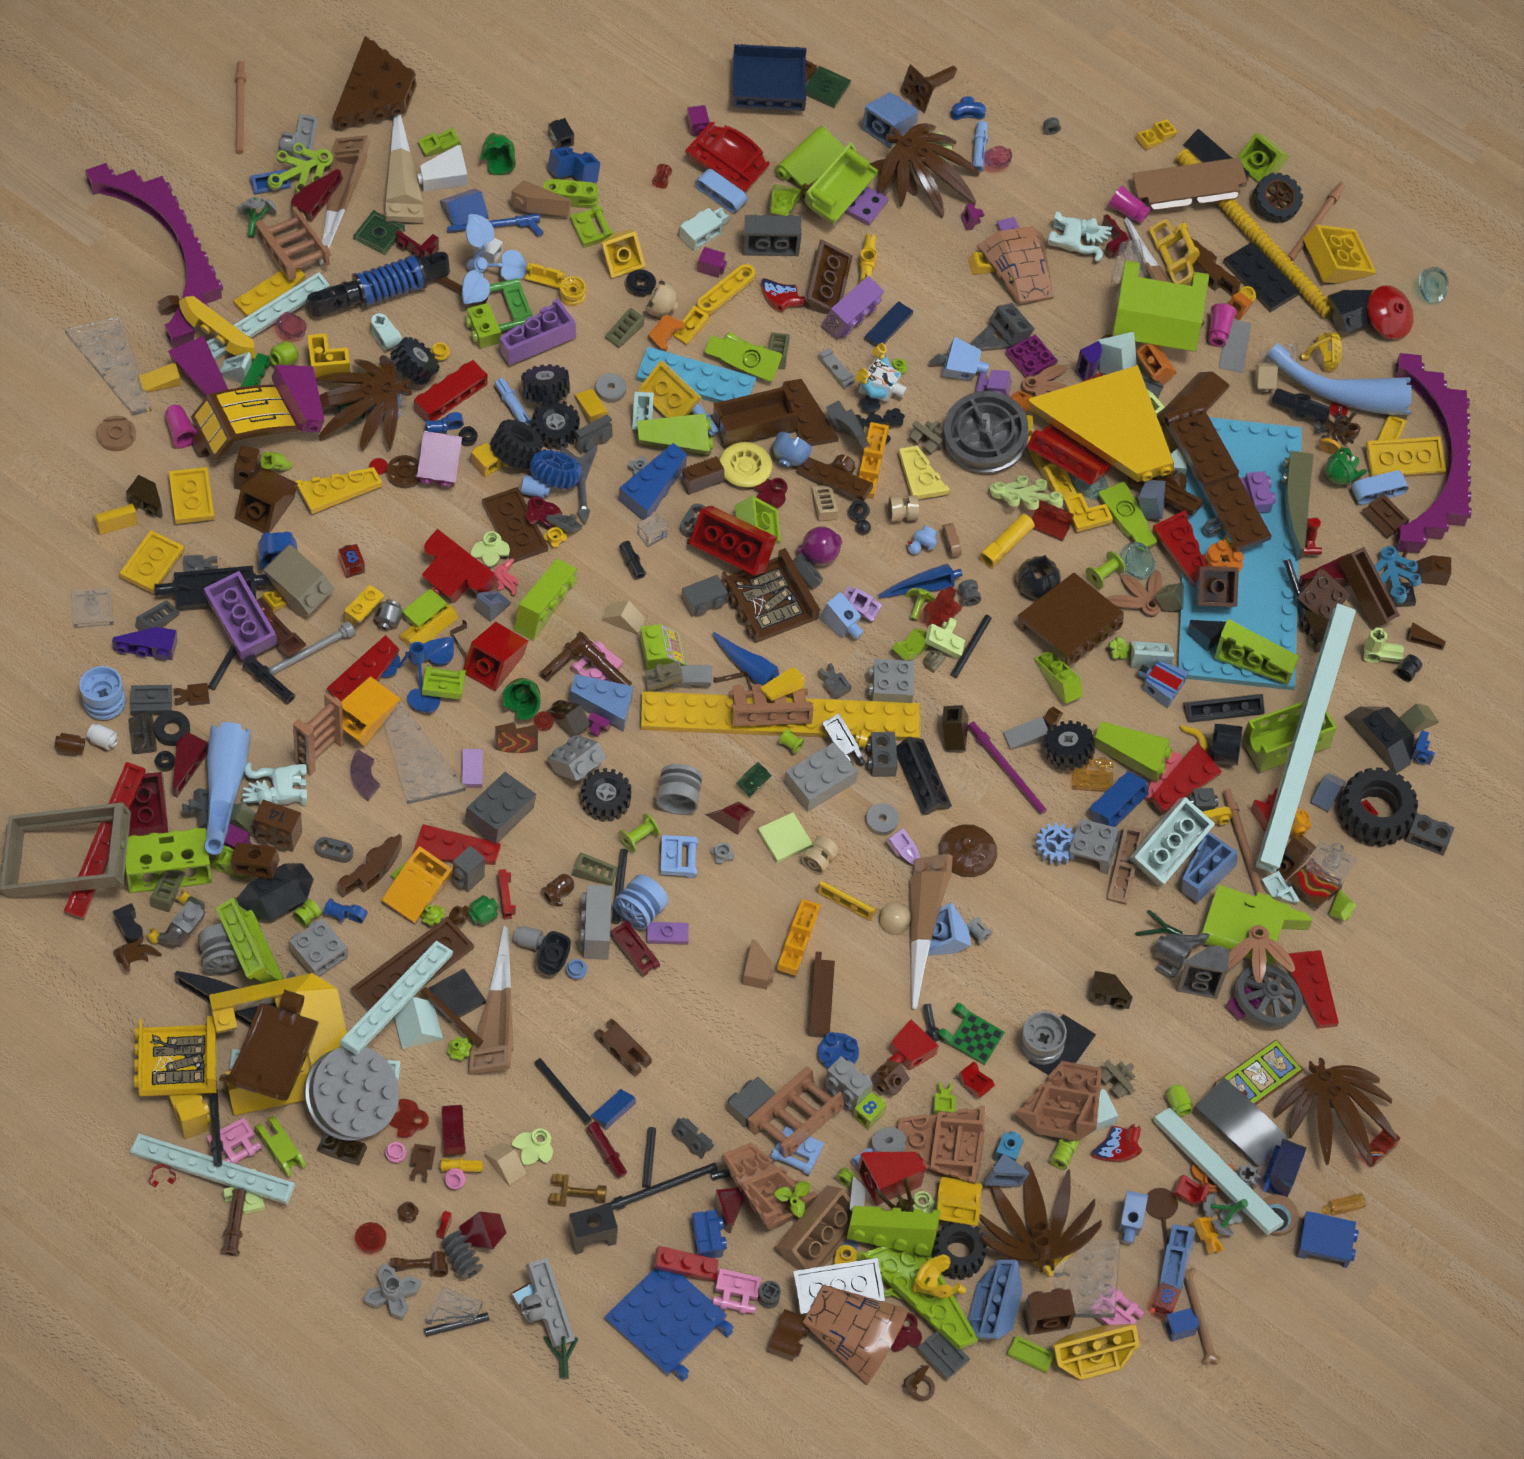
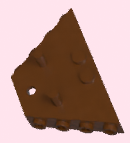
(372, 88)

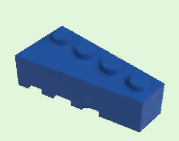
(652, 483)

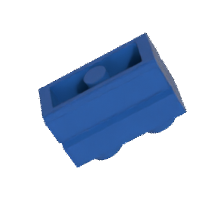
(707, 1234)

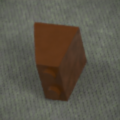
(265, 500)

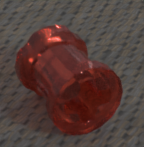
(662, 175)

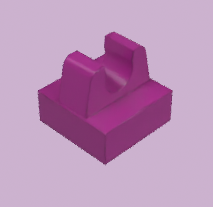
(971, 216)
(598, 724)

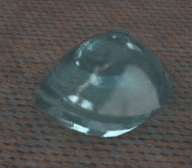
(1433, 284)
(1090, 491)
(1138, 560)

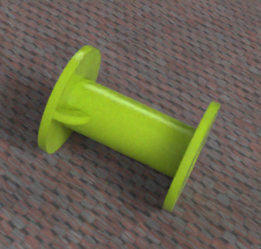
(1113, 563)
(629, 839)

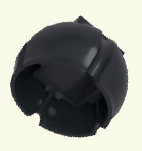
(1028, 583)

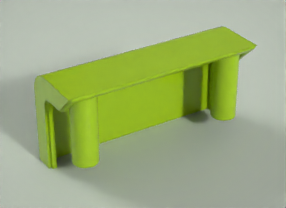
(840, 184)

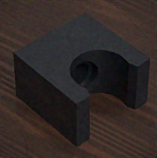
(583, 1234)

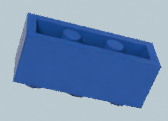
(1119, 800)

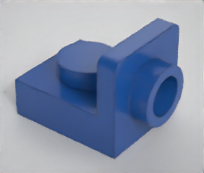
(1420, 751)

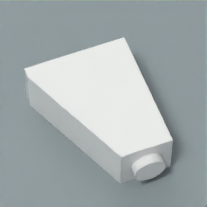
(444, 171)

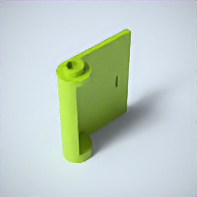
(810, 157)
(1231, 919)

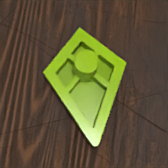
(1342, 907)

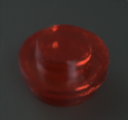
(544, 720)

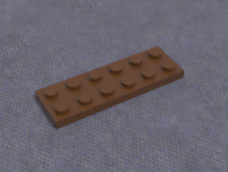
(378, 982)

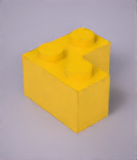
(326, 360)
(190, 1113)

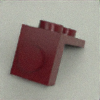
(1117, 234)
(428, 248)
(453, 1130)

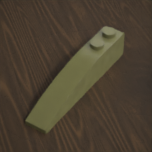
(1296, 495)

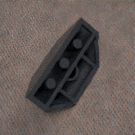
(1384, 734)
(279, 895)

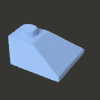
(950, 932)

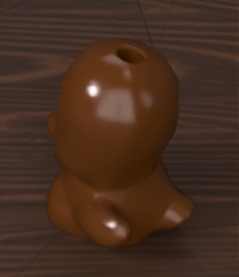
(557, 888)

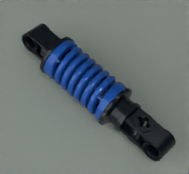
(380, 283)

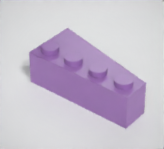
(538, 333)

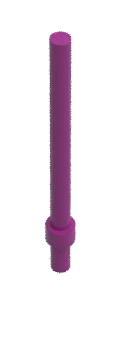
(984, 739)

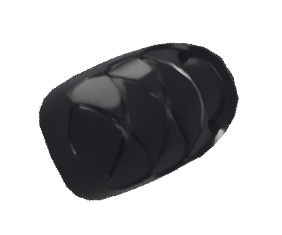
(552, 954)

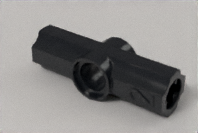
(1301, 405)

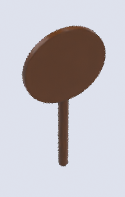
(1162, 1206)

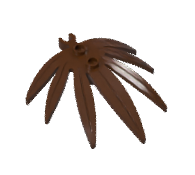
(915, 148)
(375, 390)
(1333, 1088)
(1041, 1243)

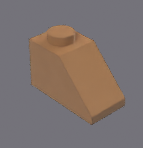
(758, 968)

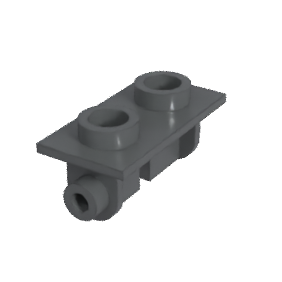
(686, 1132)

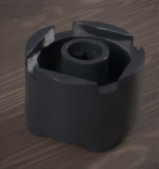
(1226, 744)

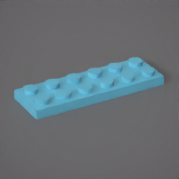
(707, 380)

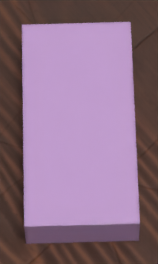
(472, 768)

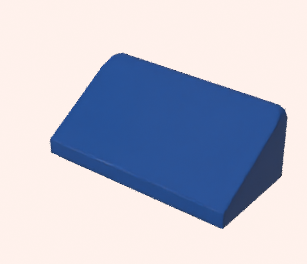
(259, 181)
(613, 1109)

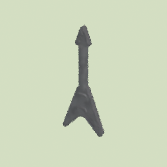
(984, 341)
(586, 463)

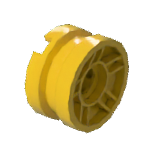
(572, 284)

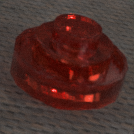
(370, 1238)

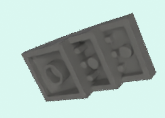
(1240, 1121)

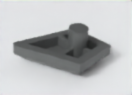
(565, 522)

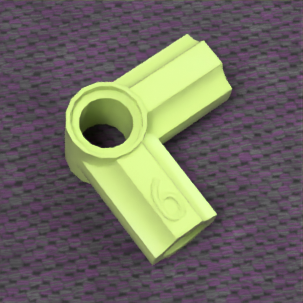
(1377, 649)

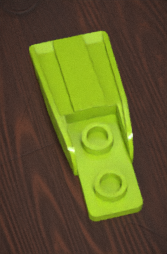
(784, 199)
(745, 357)
(1127, 514)

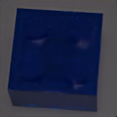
(1283, 1168)

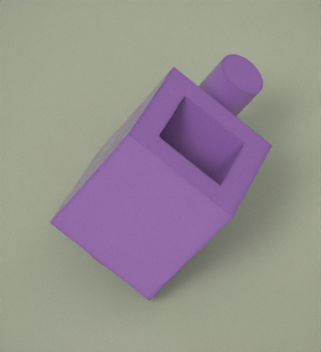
(998, 381)

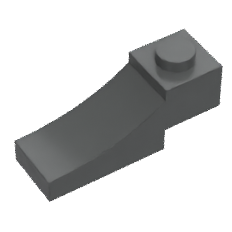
(847, 421)

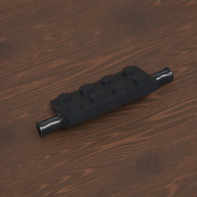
(190, 585)

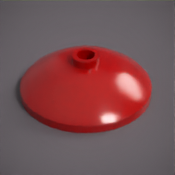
(1390, 312)

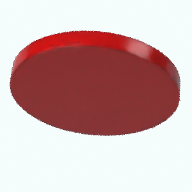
(1334, 409)
(380, 465)

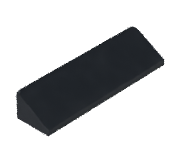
(1207, 149)
(1224, 707)

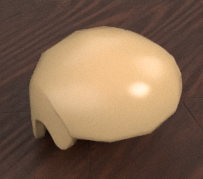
(895, 918)

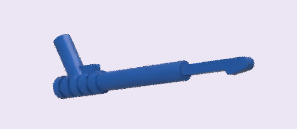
(522, 221)

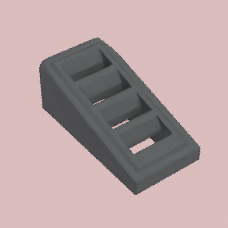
(144, 620)

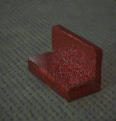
(1052, 521)

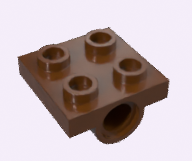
(1322, 594)

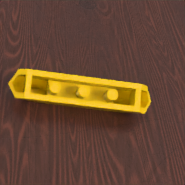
(211, 322)

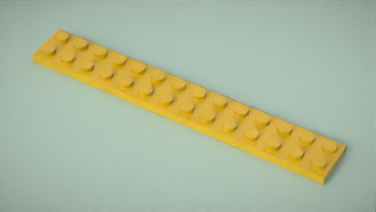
(714, 715)

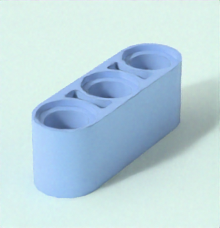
(721, 191)
(1389, 484)

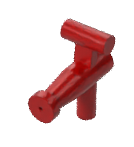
(1311, 534)

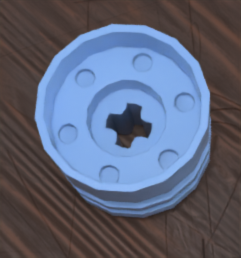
(102, 693)
(640, 901)

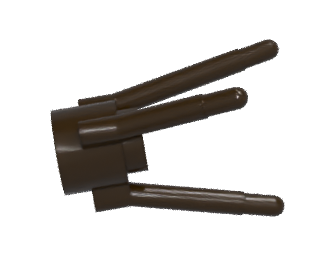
(905, 1204)

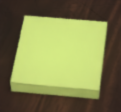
(785, 837)

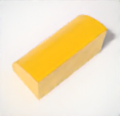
(115, 519)

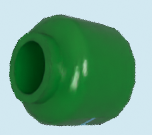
(483, 910)

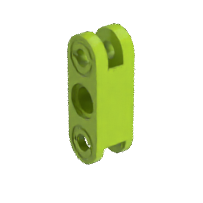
(581, 193)
(280, 1146)

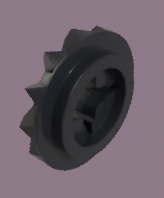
(641, 276)

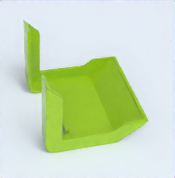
(1160, 310)

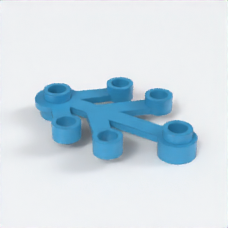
(1389, 557)

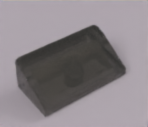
(142, 734)

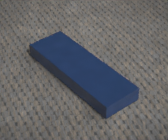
(889, 324)

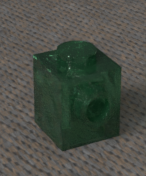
(753, 779)

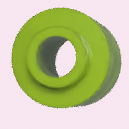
(1179, 1100)

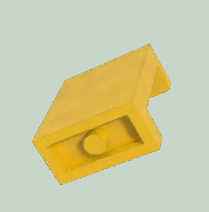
(959, 1201)

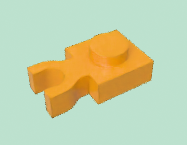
(1206, 1232)

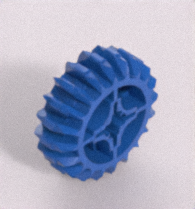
(555, 469)

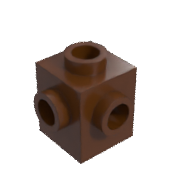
(890, 1078)

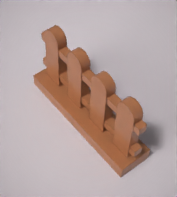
(769, 713)

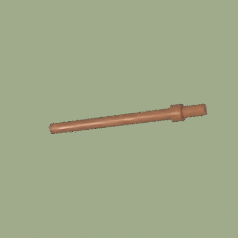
(240, 79)
(1332, 198)
(1243, 841)

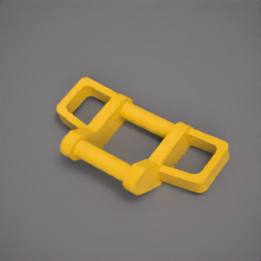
(1177, 234)

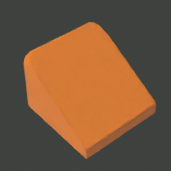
(1241, 304)
(1022, 399)

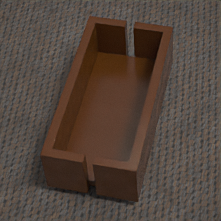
(755, 416)

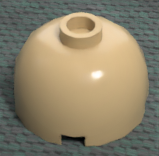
(662, 300)

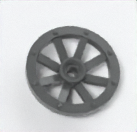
(1271, 994)

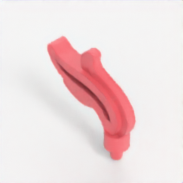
(506, 579)

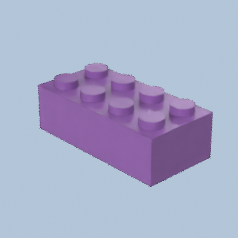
(240, 616)

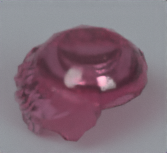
(998, 157)
(291, 326)

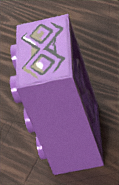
(853, 308)

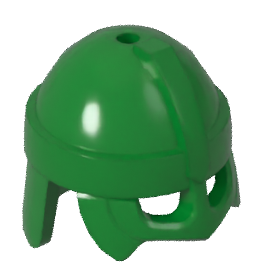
(499, 153)
(1342, 471)
(524, 703)

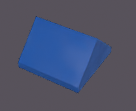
(462, 204)

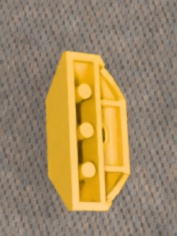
(1097, 1350)

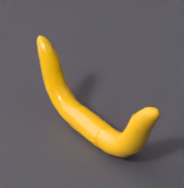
(1198, 734)

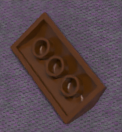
(828, 277)
(1202, 389)

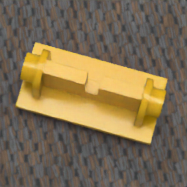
(544, 275)

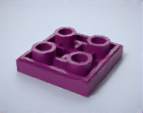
(1031, 356)

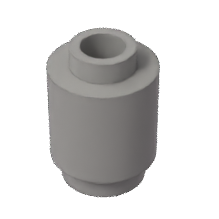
(528, 937)

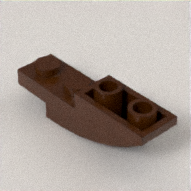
(1217, 275)
(377, 864)

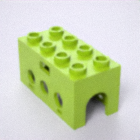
(1273, 745)
(163, 853)

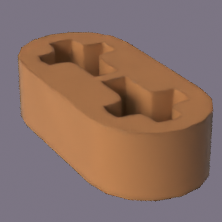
(951, 540)

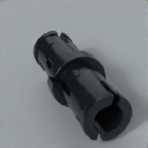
(632, 560)

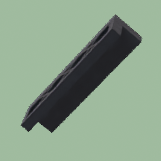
(921, 776)

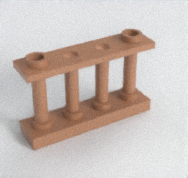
(281, 254)
(318, 733)
(788, 1095)

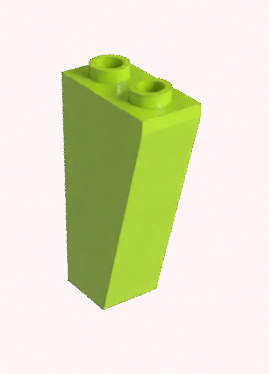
(686, 432)
(1134, 748)

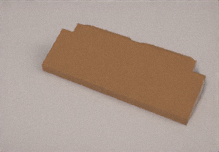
(1181, 184)

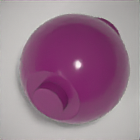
(821, 545)

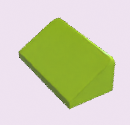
(423, 608)

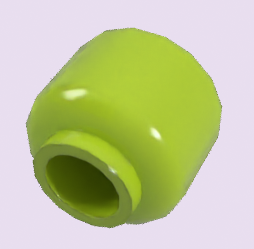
(284, 354)

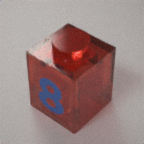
(351, 560)
(1165, 1300)

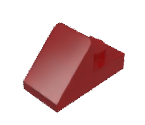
(1263, 810)

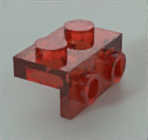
(941, 608)

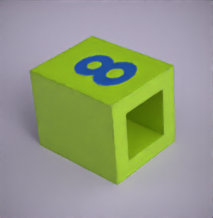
(870, 1110)

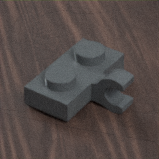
(199, 805)

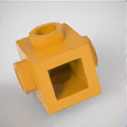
(1301, 823)

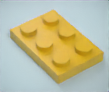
(671, 393)
(191, 495)
(151, 561)

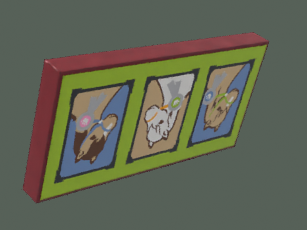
(1264, 1072)

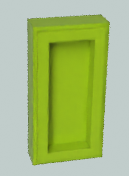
(1031, 1354)

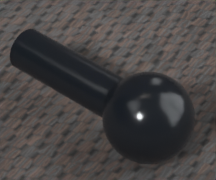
(932, 1031)

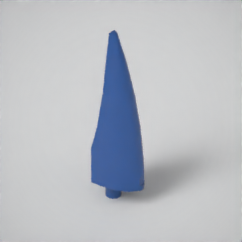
(931, 580)
(757, 667)

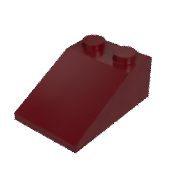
(149, 807)

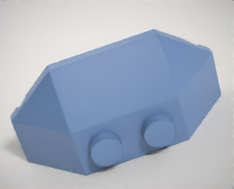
(996, 1300)

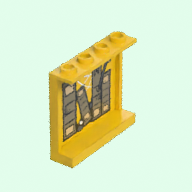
(176, 1059)

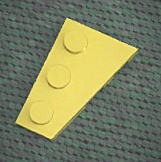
(920, 475)

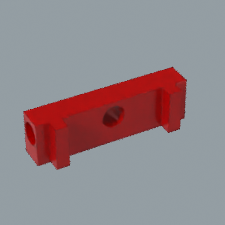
(504, 878)

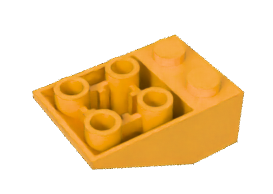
(367, 710)
(417, 884)

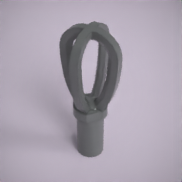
(1217, 529)

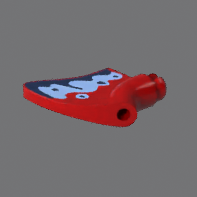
(781, 295)
(1119, 1145)

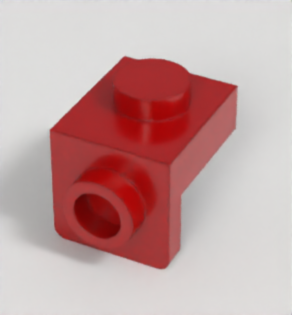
(975, 1081)
(1190, 1191)

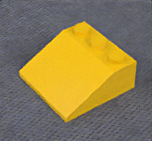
(1338, 254)

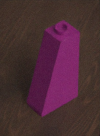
(199, 366)
(301, 395)

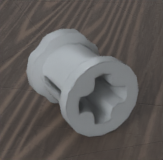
(979, 930)

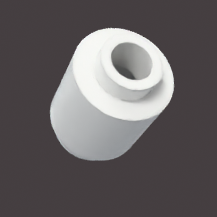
(102, 736)

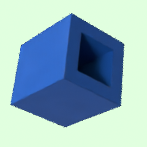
(1181, 1324)

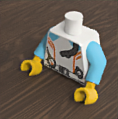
(881, 378)

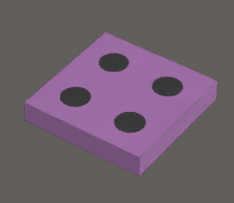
(867, 206)

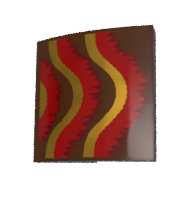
(516, 740)
(1312, 887)

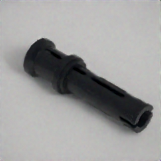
(263, 674)

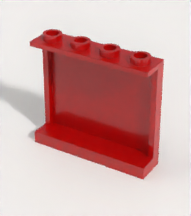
(1068, 454)

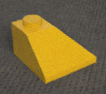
(623, 253)

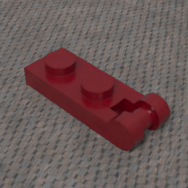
(634, 948)

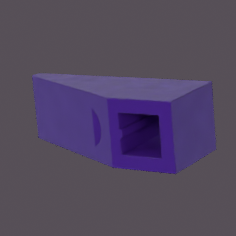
(150, 642)

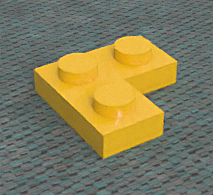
(1085, 517)

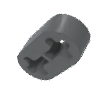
(689, 518)
(807, 570)
(334, 849)

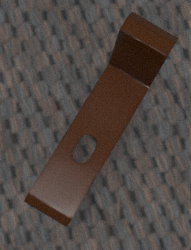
(458, 629)
(733, 676)

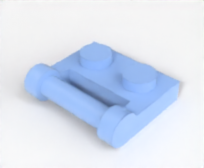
(672, 855)
(808, 1150)

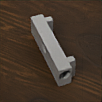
(841, 374)

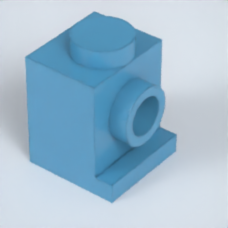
(1012, 1139)

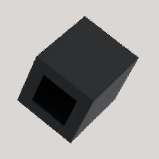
(561, 133)

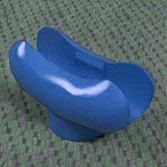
(968, 109)

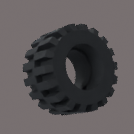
(516, 443)
(965, 1235)

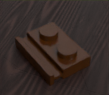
(1385, 515)

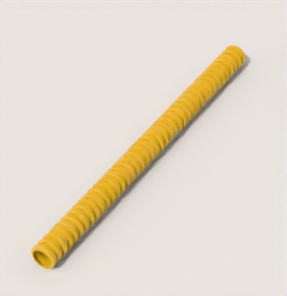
(1268, 246)

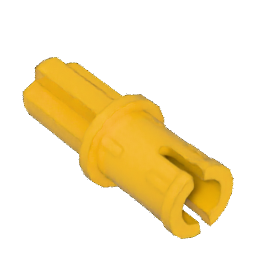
(464, 1165)

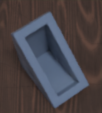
(1152, 499)
(491, 604)
(1328, 792)
(1006, 1173)

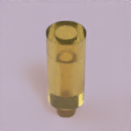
(1345, 1204)

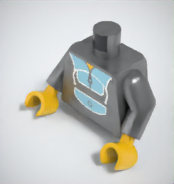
(183, 923)

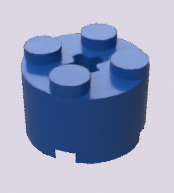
(272, 544)

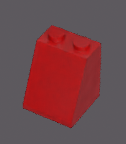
(494, 655)
(887, 1170)

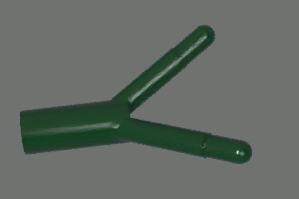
(1166, 928)
(563, 1358)

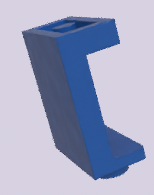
(1327, 1238)

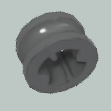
(1051, 126)

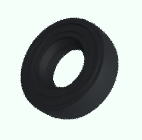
(168, 717)

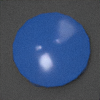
(835, 1046)

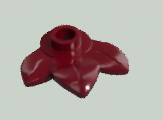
(769, 493)
(540, 509)
(908, 1335)

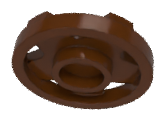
(403, 472)

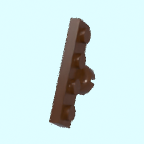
(837, 476)
(1174, 492)

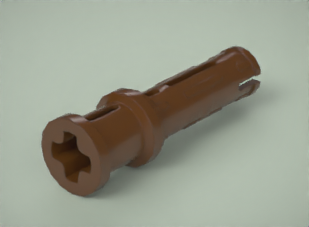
(570, 651)
(599, 660)
(233, 1232)

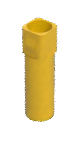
(1006, 541)

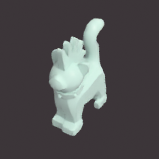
(1073, 230)
(283, 781)

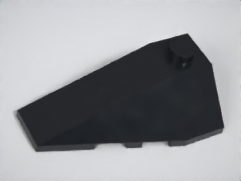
(1349, 309)

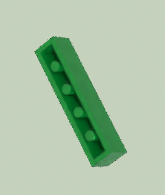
(257, 370)

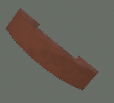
(287, 641)

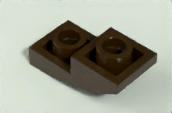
(343, 1150)

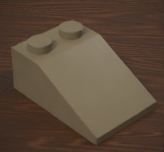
(298, 580)

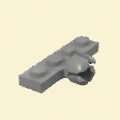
(304, 134)
(547, 1303)

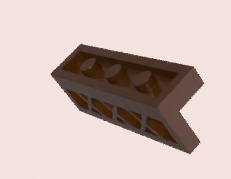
(821, 996)

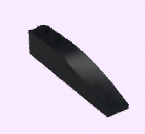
(205, 986)

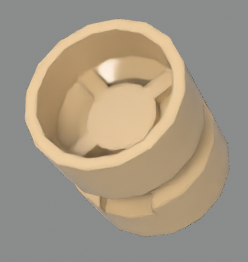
(903, 508)
(820, 854)

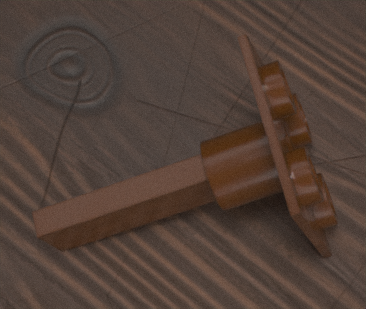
(920, 88)

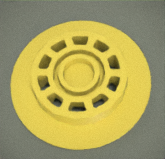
(744, 469)

